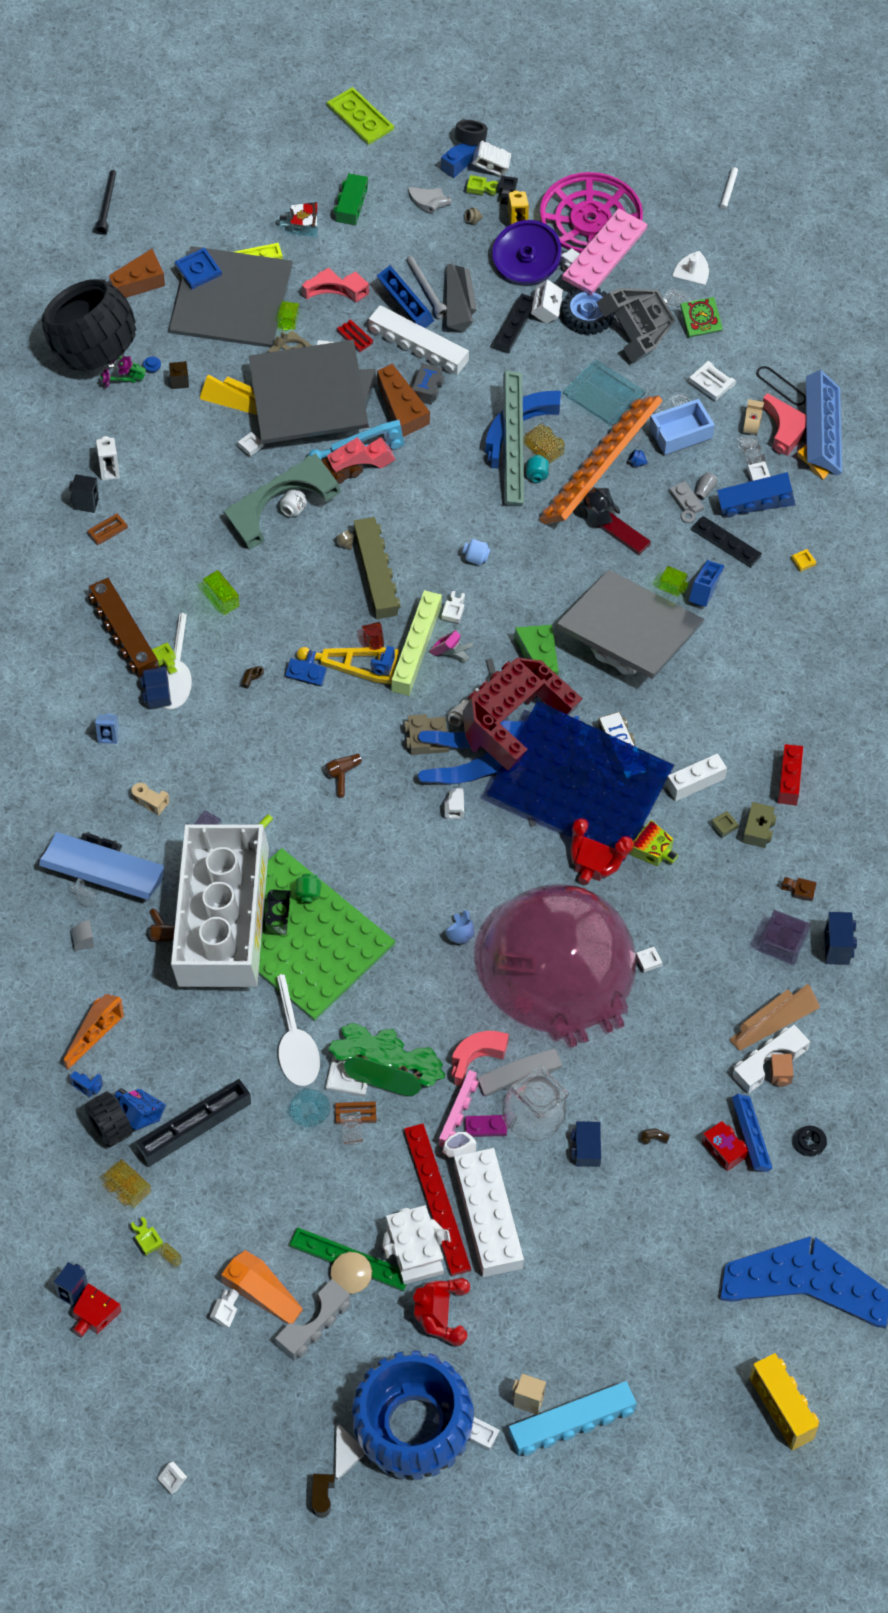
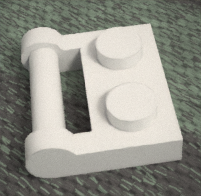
(709, 384)

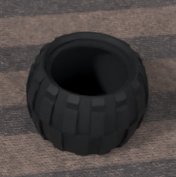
(89, 324)

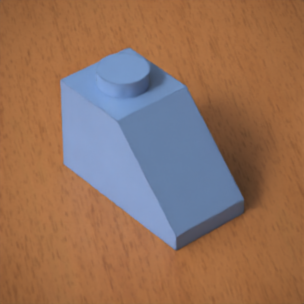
(107, 728)

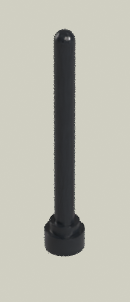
(101, 226)

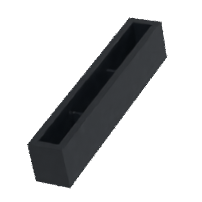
(193, 1122)

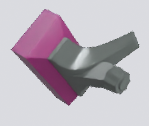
(450, 645)

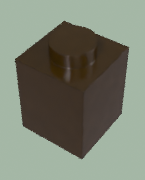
(179, 375)

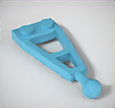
(392, 435)

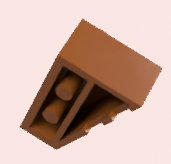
(139, 275)

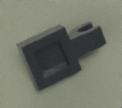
(507, 185)

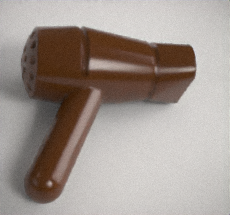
(339, 767)
(160, 931)

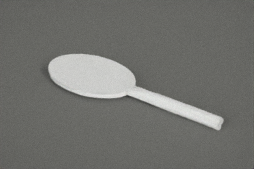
(180, 681)
(297, 1049)

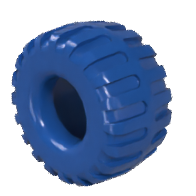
(406, 1380)

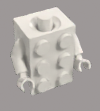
(415, 1244)

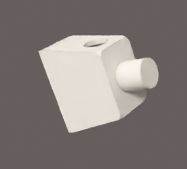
(107, 450)

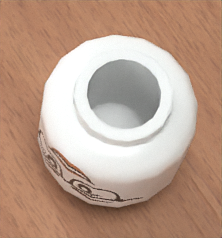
(293, 503)

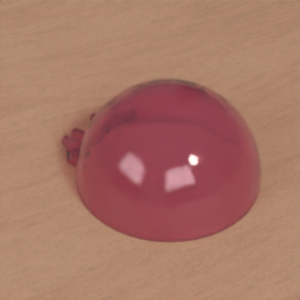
(559, 961)

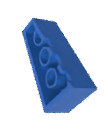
(757, 495)

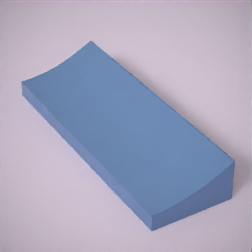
(823, 422)
(102, 866)

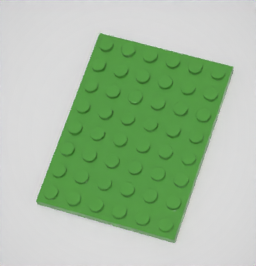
(324, 945)

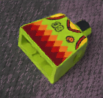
(654, 845)

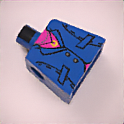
(140, 1107)

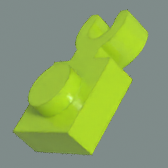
(479, 184)
(147, 1238)

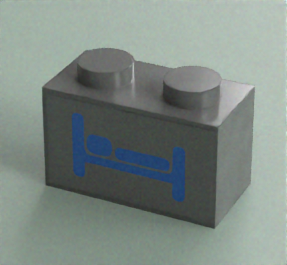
(428, 382)

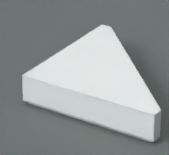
(347, 1452)

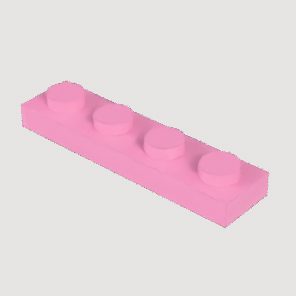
(462, 1102)

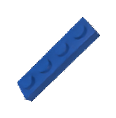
(752, 1133)

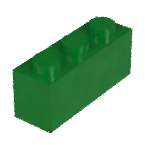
(351, 199)

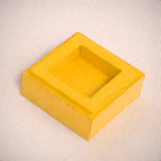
(803, 560)

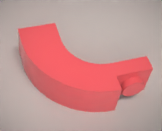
(477, 1045)

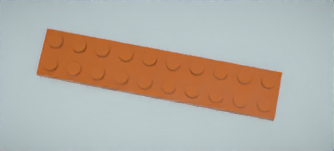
(600, 460)

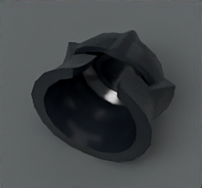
(597, 500)

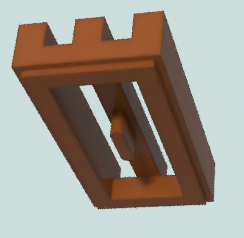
(108, 531)
(355, 1106)

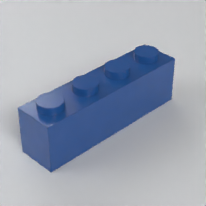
(405, 297)

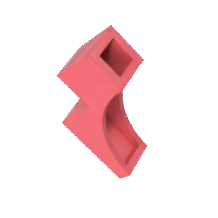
(327, 281)
(356, 452)

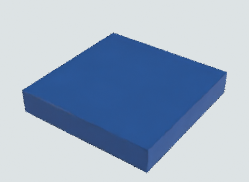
(198, 268)

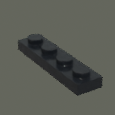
(514, 323)
(726, 541)

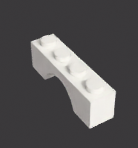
(751, 1073)

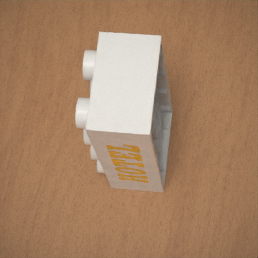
(220, 906)

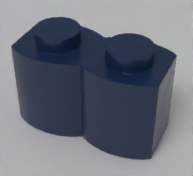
(157, 687)

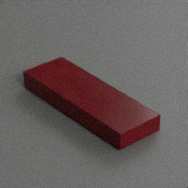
(626, 535)

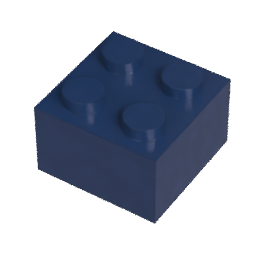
(840, 938)

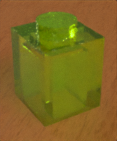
(288, 315)
(673, 581)

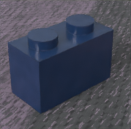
(587, 1144)
(71, 1283)

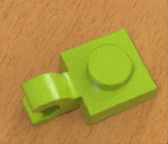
(165, 656)

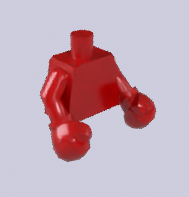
(594, 858)
(433, 1309)

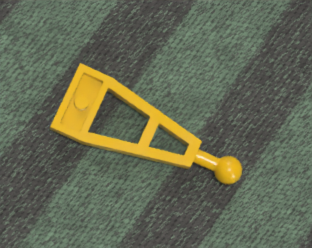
(302, 654)

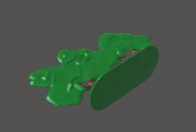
(379, 1054)

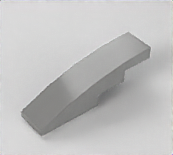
(506, 1075)

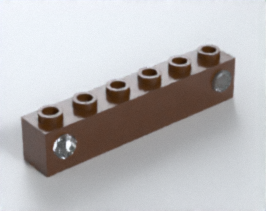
(123, 627)

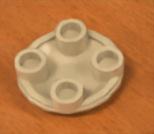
(351, 1272)

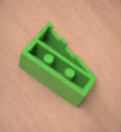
(538, 644)

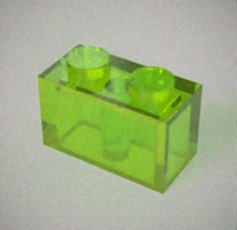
(221, 592)

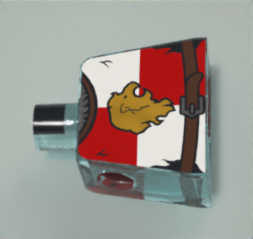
(302, 219)

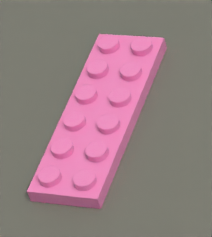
(604, 251)

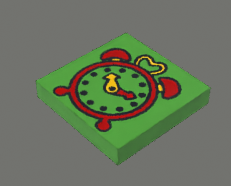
(701, 317)

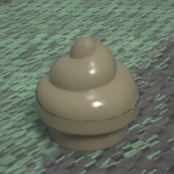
(472, 216)
(345, 540)

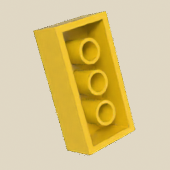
(784, 1401)

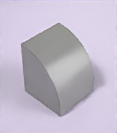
(82, 936)

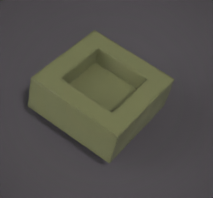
(724, 824)

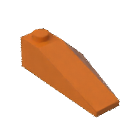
(101, 1018)
(259, 1285)

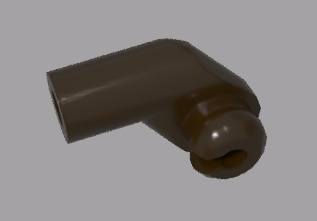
(250, 675)
(654, 1133)

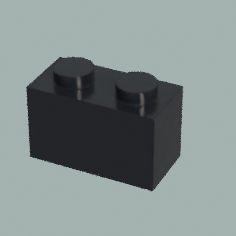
(84, 493)

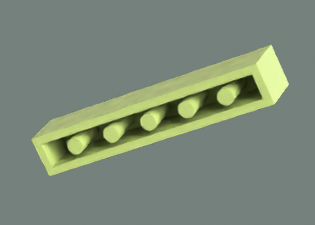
(416, 643)

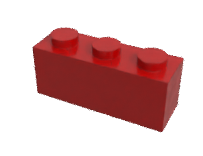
(790, 774)

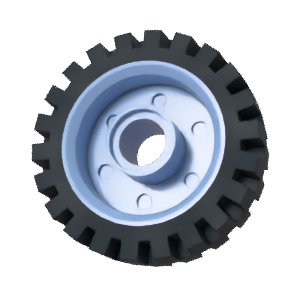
(583, 313)

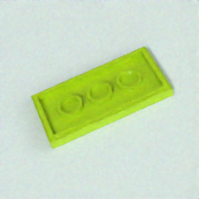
(360, 116)

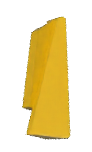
(229, 394)

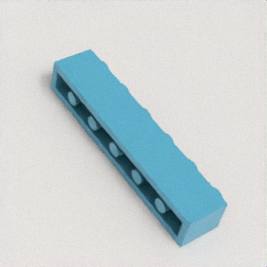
(572, 1418)

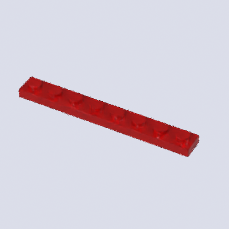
(437, 1198)

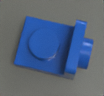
(385, 664)
(85, 1085)

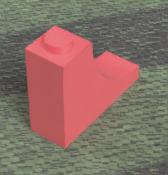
(790, 424)

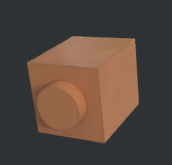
(781, 1069)

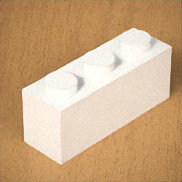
(696, 777)

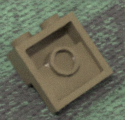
(421, 723)

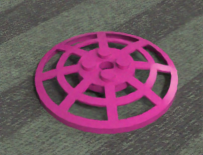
(587, 208)

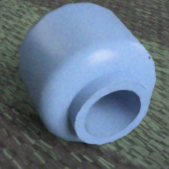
(476, 552)

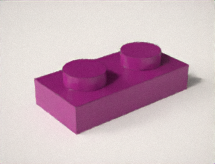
(486, 1126)

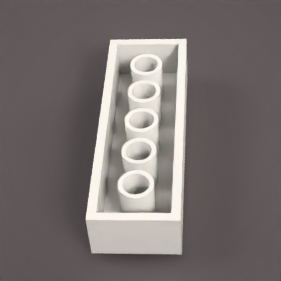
(488, 1212)

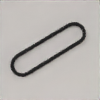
(766, 367)

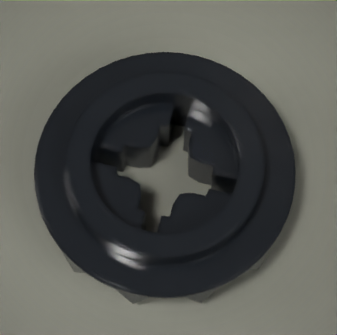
(806, 1133)

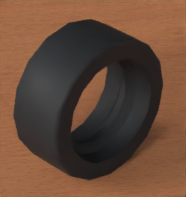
(470, 132)

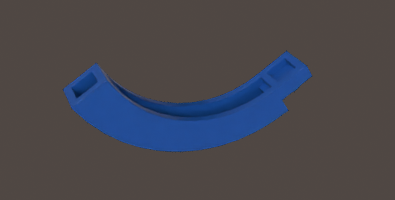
(533, 405)

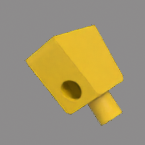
(518, 203)

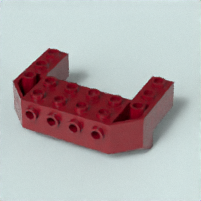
(496, 700)

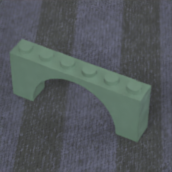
(308, 475)

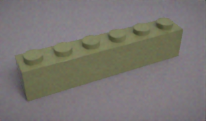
(375, 568)

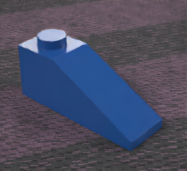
(457, 159)
(706, 583)

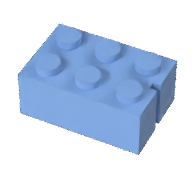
(681, 426)

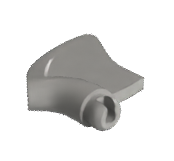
(429, 198)

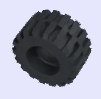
(108, 1119)

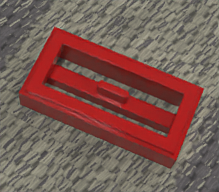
(356, 333)

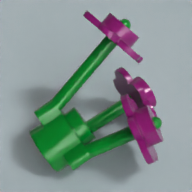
(127, 367)

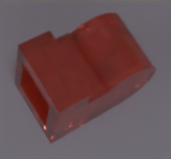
(373, 635)

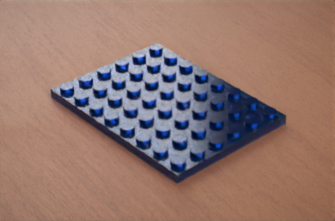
(580, 774)

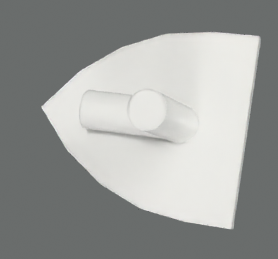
(693, 268)

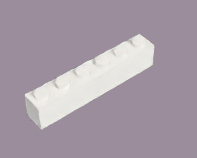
(418, 340)

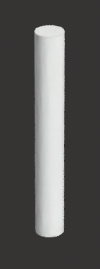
(729, 187)

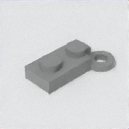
(687, 500)

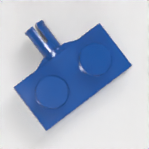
(306, 670)

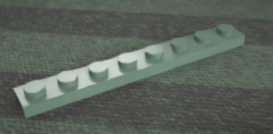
(513, 438)

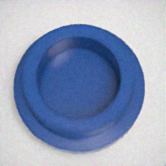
(152, 364)

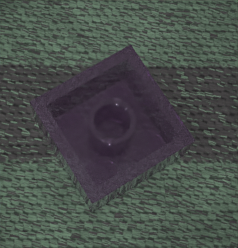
(784, 937)

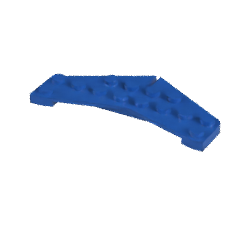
(794, 1271)

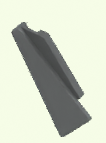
(460, 298)

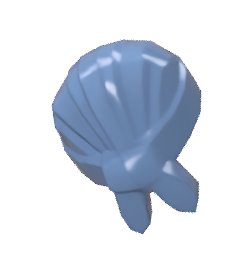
(462, 929)

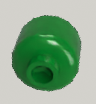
(308, 888)

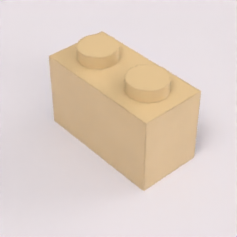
(528, 1393)

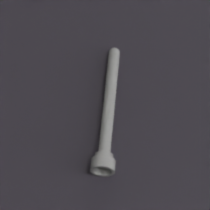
(440, 309)

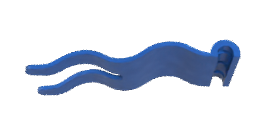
(467, 772)

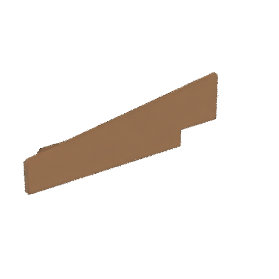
(775, 1016)

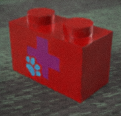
(725, 1145)

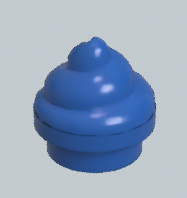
(637, 458)

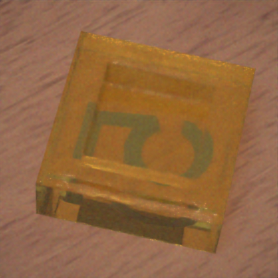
(171, 1254)

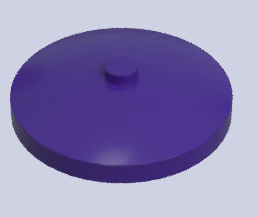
(527, 252)

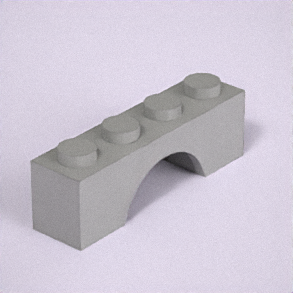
(296, 1338)

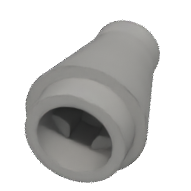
(706, 485)

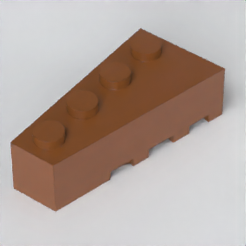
(402, 400)

